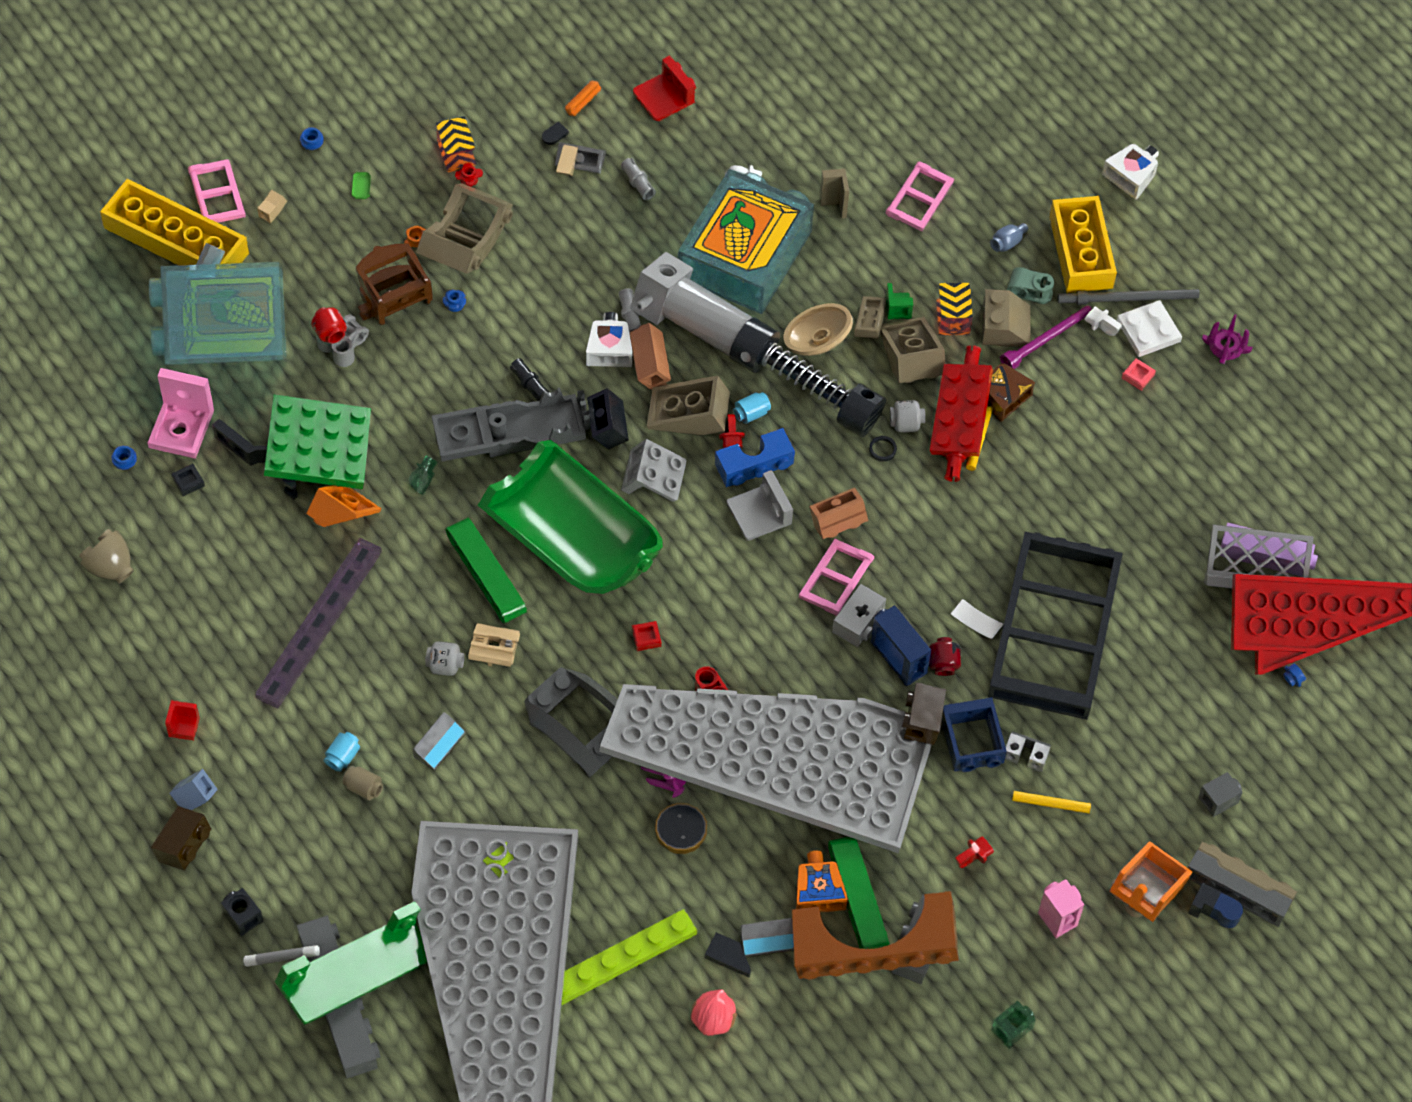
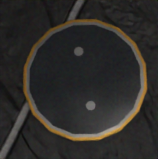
(681, 828)

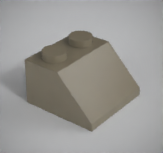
(1005, 319)

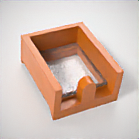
(1150, 881)

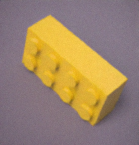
(1082, 244)

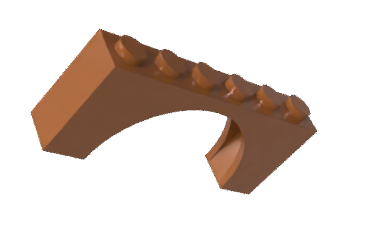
(927, 943)

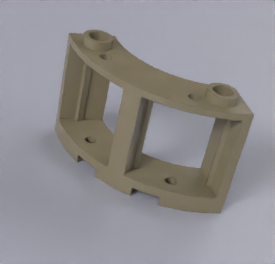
(438, 248)

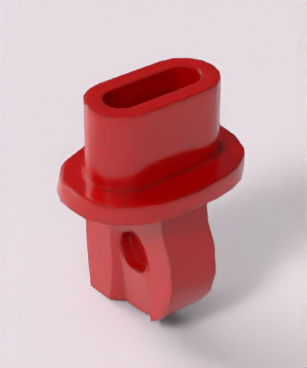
(731, 437)
(978, 849)

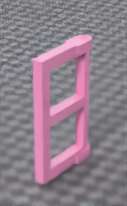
(195, 170)
(906, 189)
(821, 569)

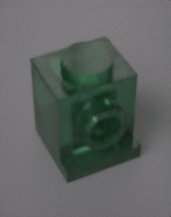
(1017, 1014)

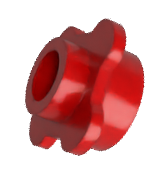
(472, 178)

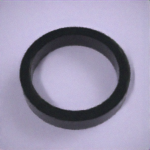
(883, 438)

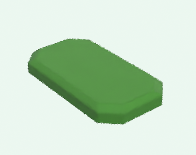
(361, 185)

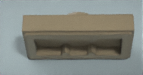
(870, 317)

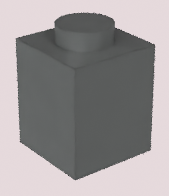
(1220, 794)

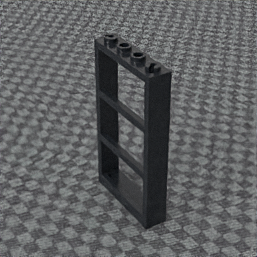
(1040, 695)

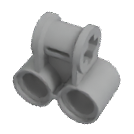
(353, 337)

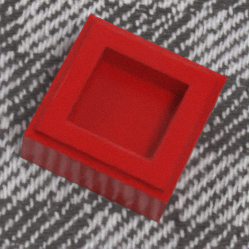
(646, 636)

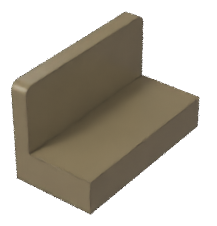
(835, 189)

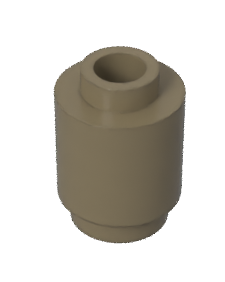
(363, 782)

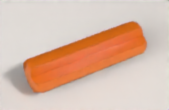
(583, 98)

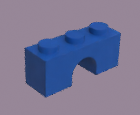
(738, 467)

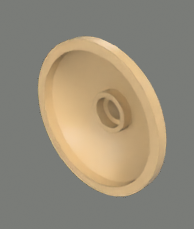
(818, 329)

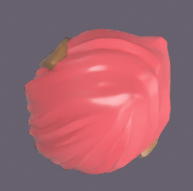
(714, 1013)

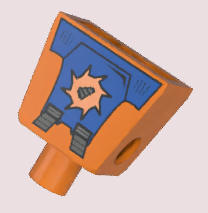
(820, 885)

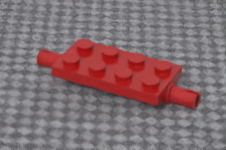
(961, 411)

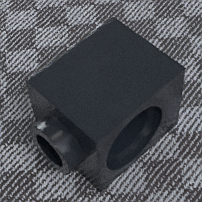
(243, 921)

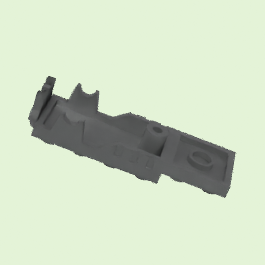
(511, 426)

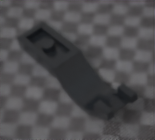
(247, 452)

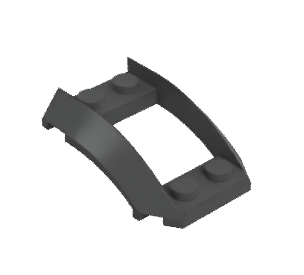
(550, 695)

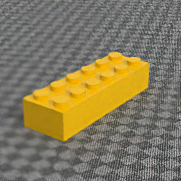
(168, 227)

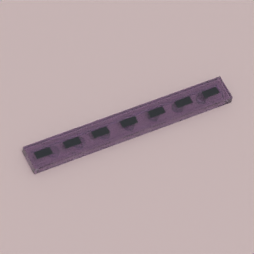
(318, 623)

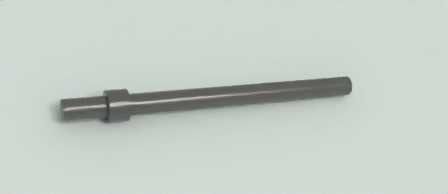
(1083, 297)

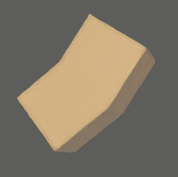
(271, 206)

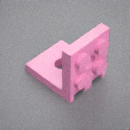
(186, 405)

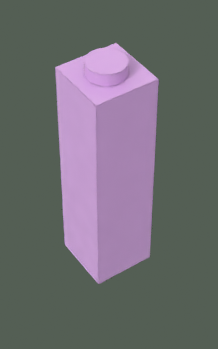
(1260, 554)

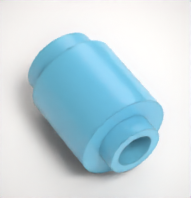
(752, 407)
(342, 751)

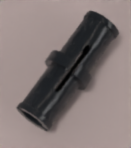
(528, 379)

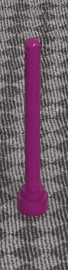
(1014, 357)

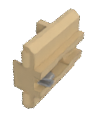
(483, 652)

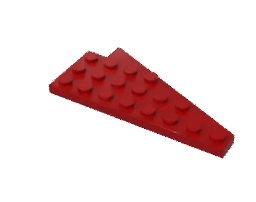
(1303, 616)

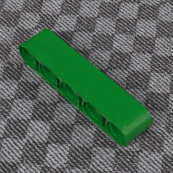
(486, 570)
(861, 899)

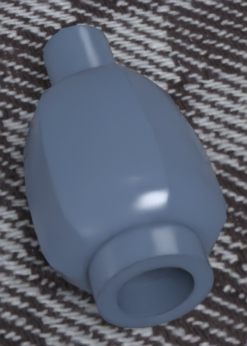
(1008, 237)

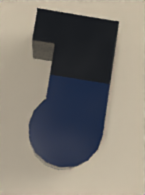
(1217, 906)

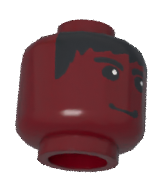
(945, 657)

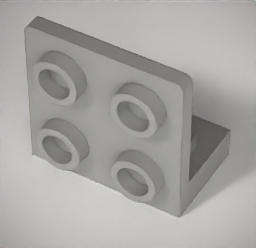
(654, 469)
(761, 508)

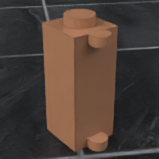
(650, 356)

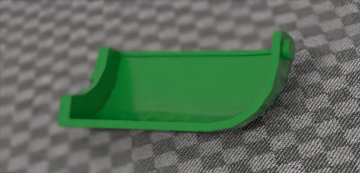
(573, 521)

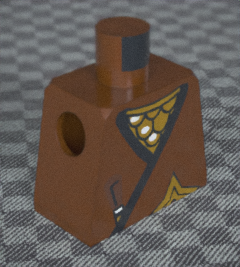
(1008, 391)

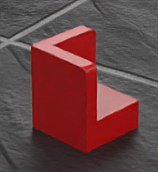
(182, 720)

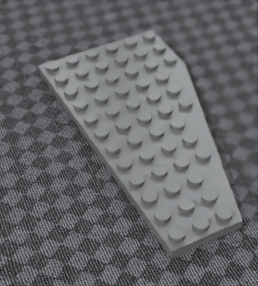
(786, 752)
(497, 951)

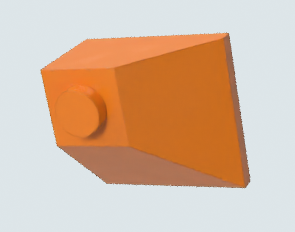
(338, 505)

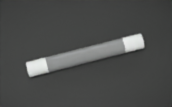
(283, 955)

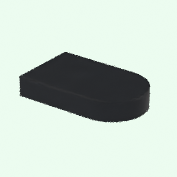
(554, 134)

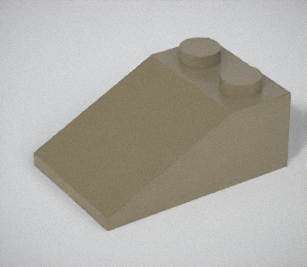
(913, 350)
(690, 407)

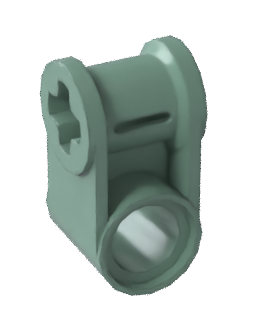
(1029, 285)

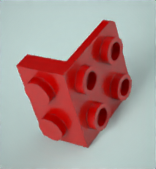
(667, 91)

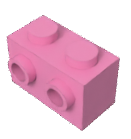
(1061, 907)

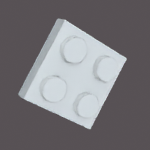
(1149, 328)

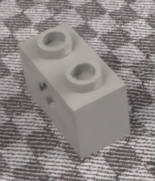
(857, 616)

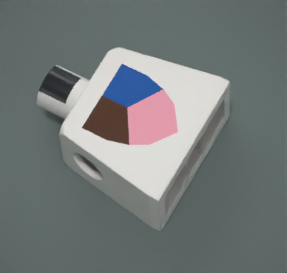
(1132, 169)
(609, 343)

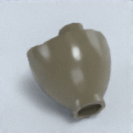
(109, 558)

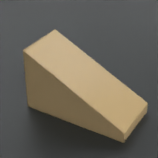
(567, 160)

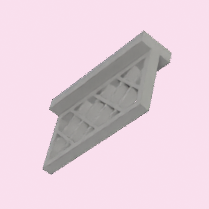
(1224, 578)

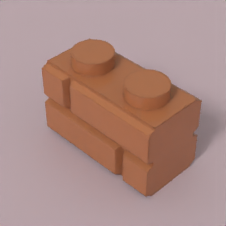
(838, 513)

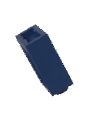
(900, 645)
(969, 712)

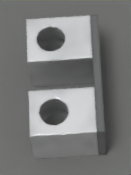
(1039, 750)

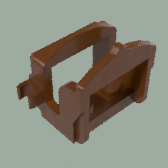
(414, 291)

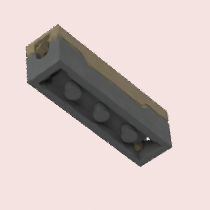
(1241, 882)

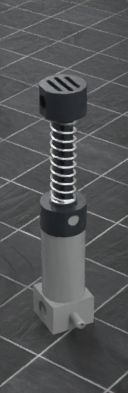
(669, 293)

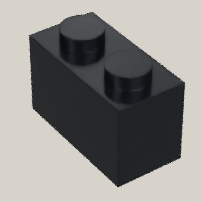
(607, 418)

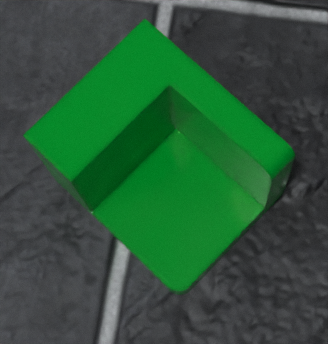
(898, 304)

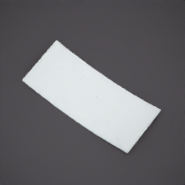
(976, 620)

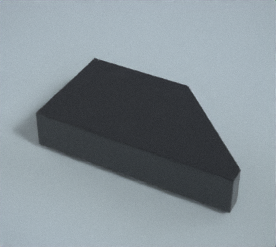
(728, 954)

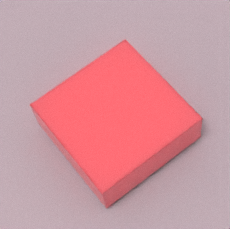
(1138, 374)

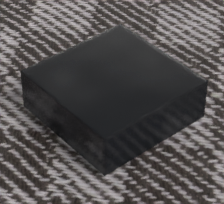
(188, 480)

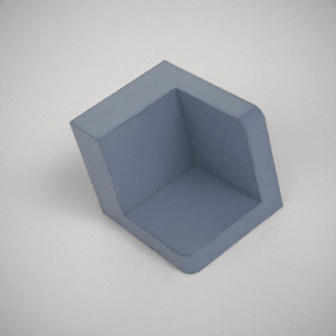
(193, 790)

